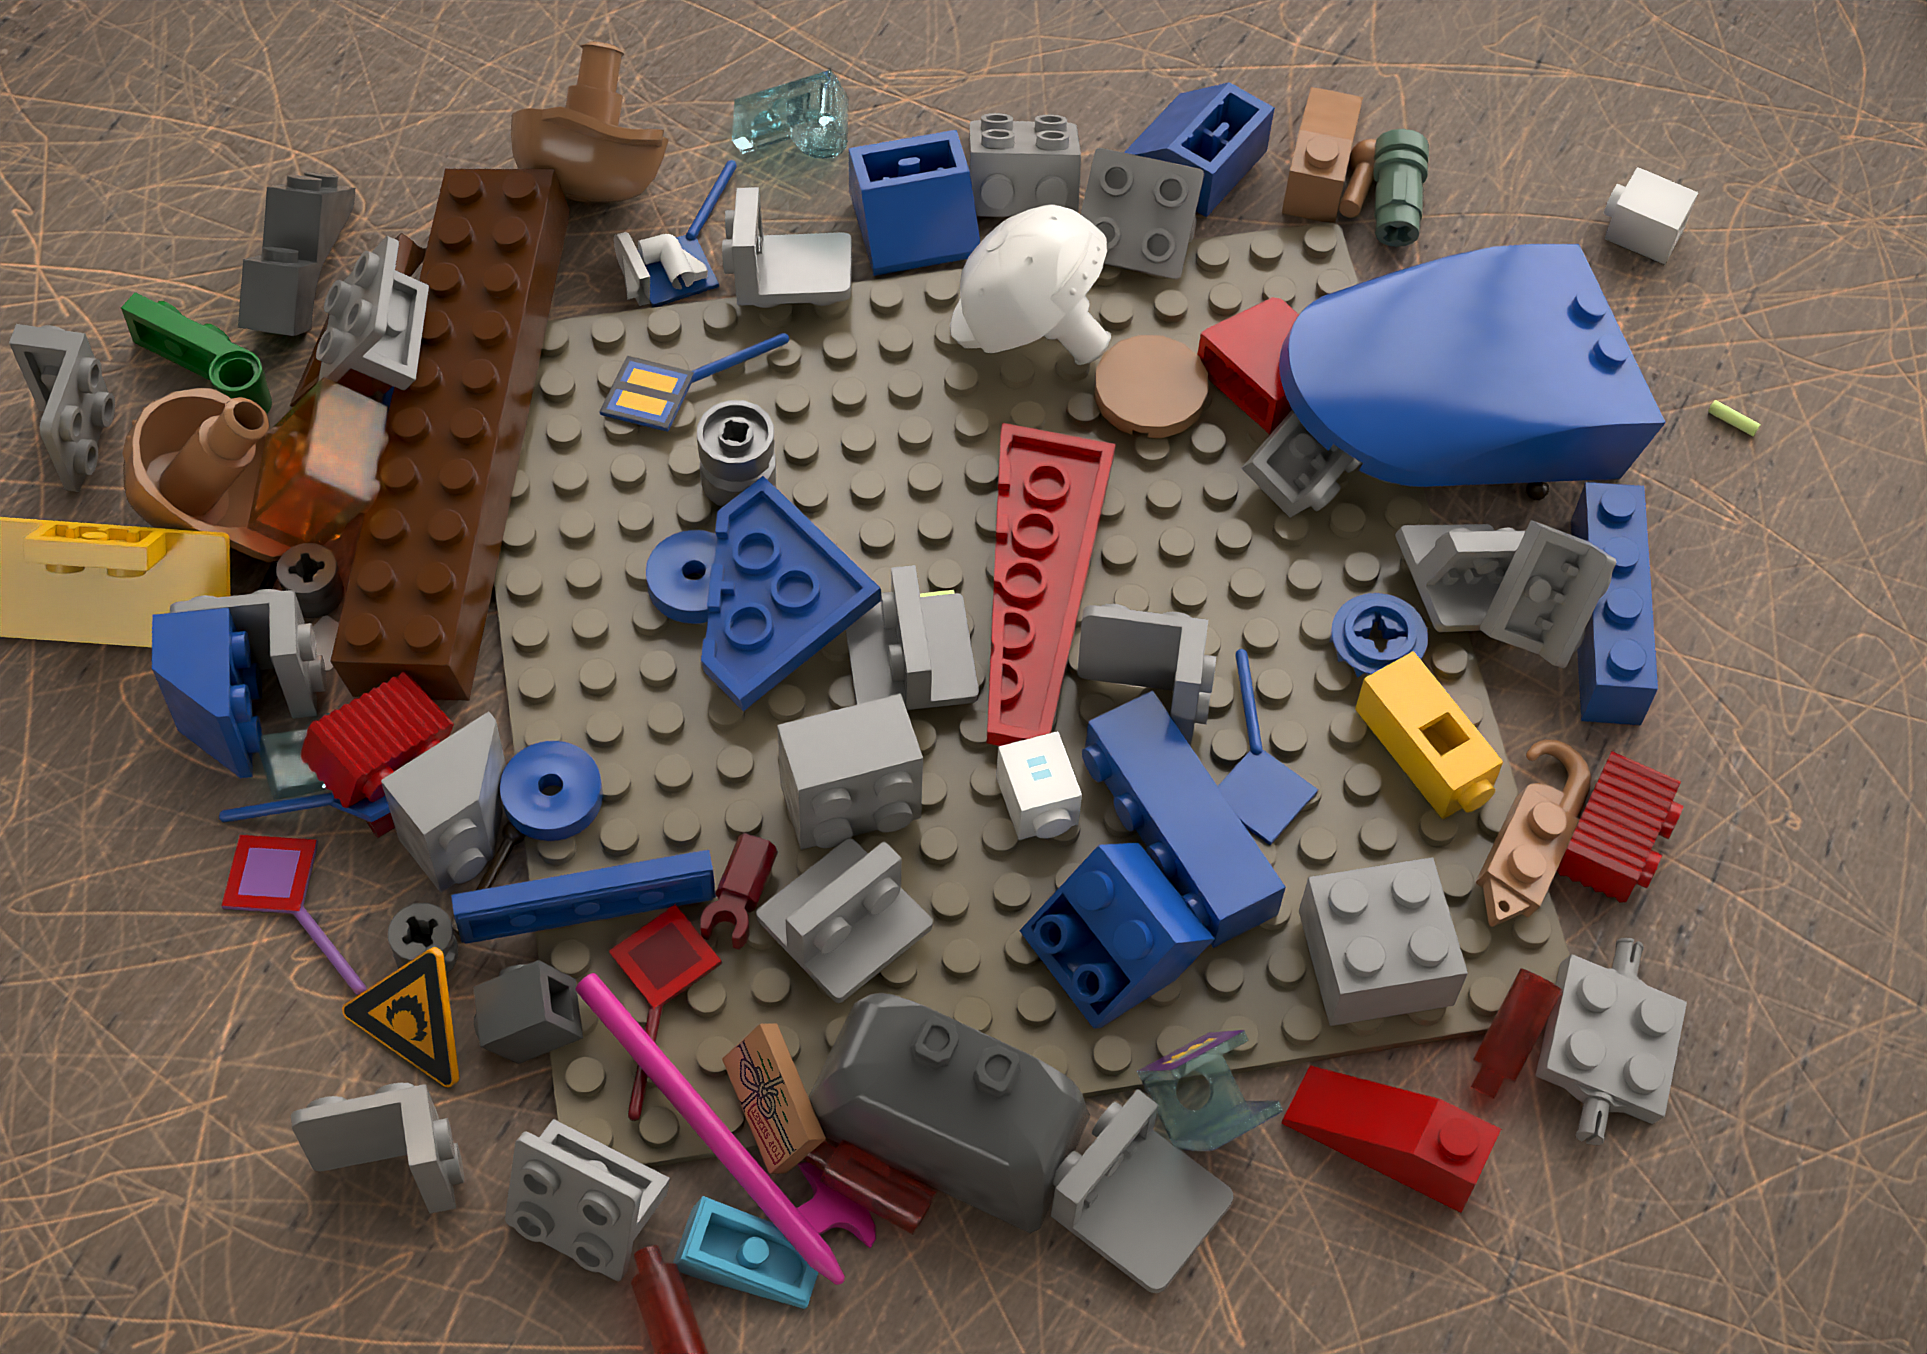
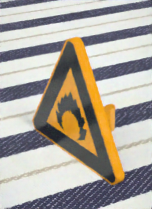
(412, 1016)

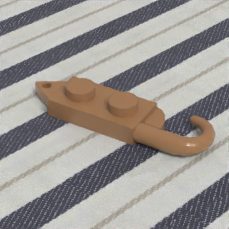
(1534, 837)

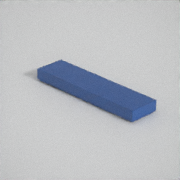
(584, 896)

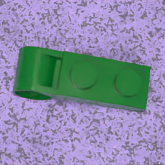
(197, 348)

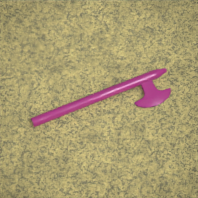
(799, 1225)

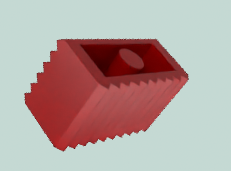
(373, 738)
(1620, 828)

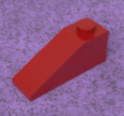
(1395, 1132)

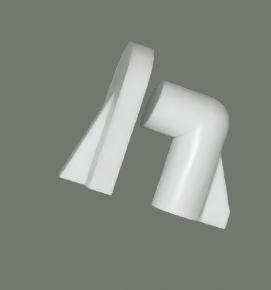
(651, 250)

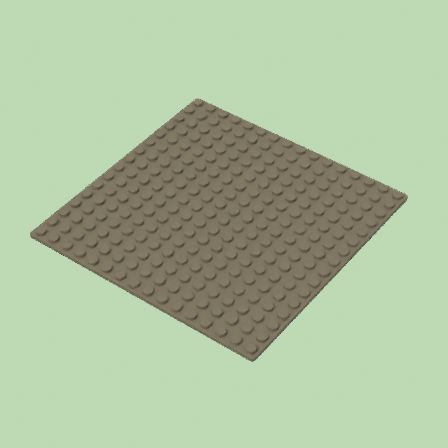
(896, 460)

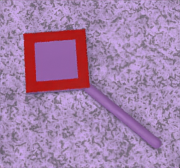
(275, 877)

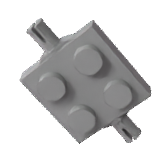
(1611, 1040)

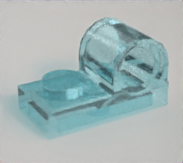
(804, 110)

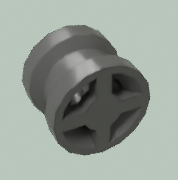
(323, 587)
(425, 919)

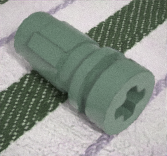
(1400, 173)

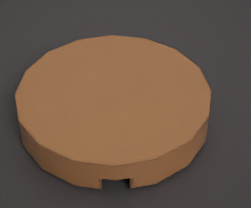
(1151, 386)

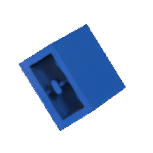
(1210, 130)
(913, 201)
(209, 683)
(1115, 932)

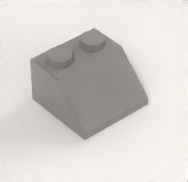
(451, 803)

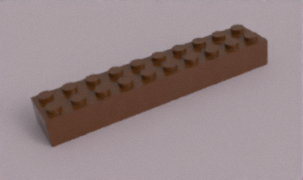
(455, 436)

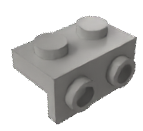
(1297, 467)
(1549, 593)

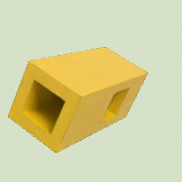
(1429, 736)

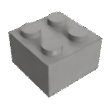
(851, 772)
(1382, 941)

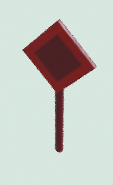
(662, 964)

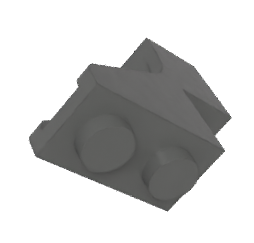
(297, 237)

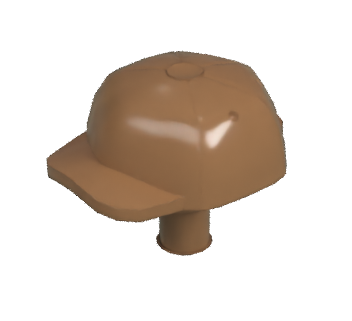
(583, 138)
(197, 466)

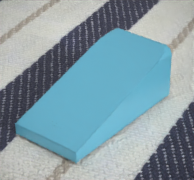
(743, 1254)

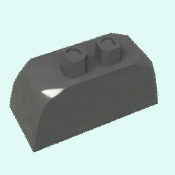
(950, 1107)

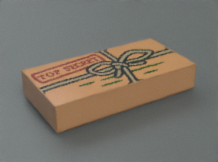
(773, 1099)

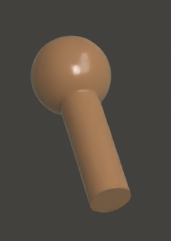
(1361, 164)

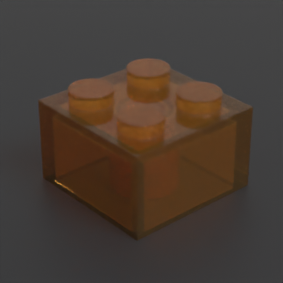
(319, 466)

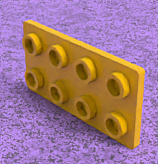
(102, 578)

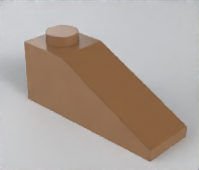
(1322, 155)

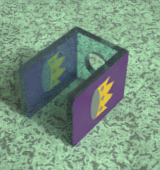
(1224, 1114)

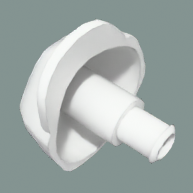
(1033, 284)

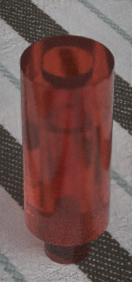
(1514, 1031)
(873, 1184)
(665, 1305)

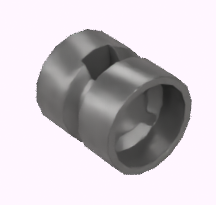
(734, 449)

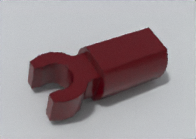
(740, 887)

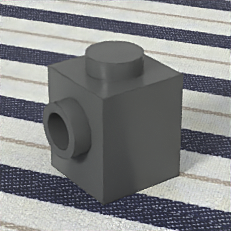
(527, 1012)

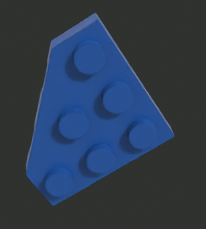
(775, 593)

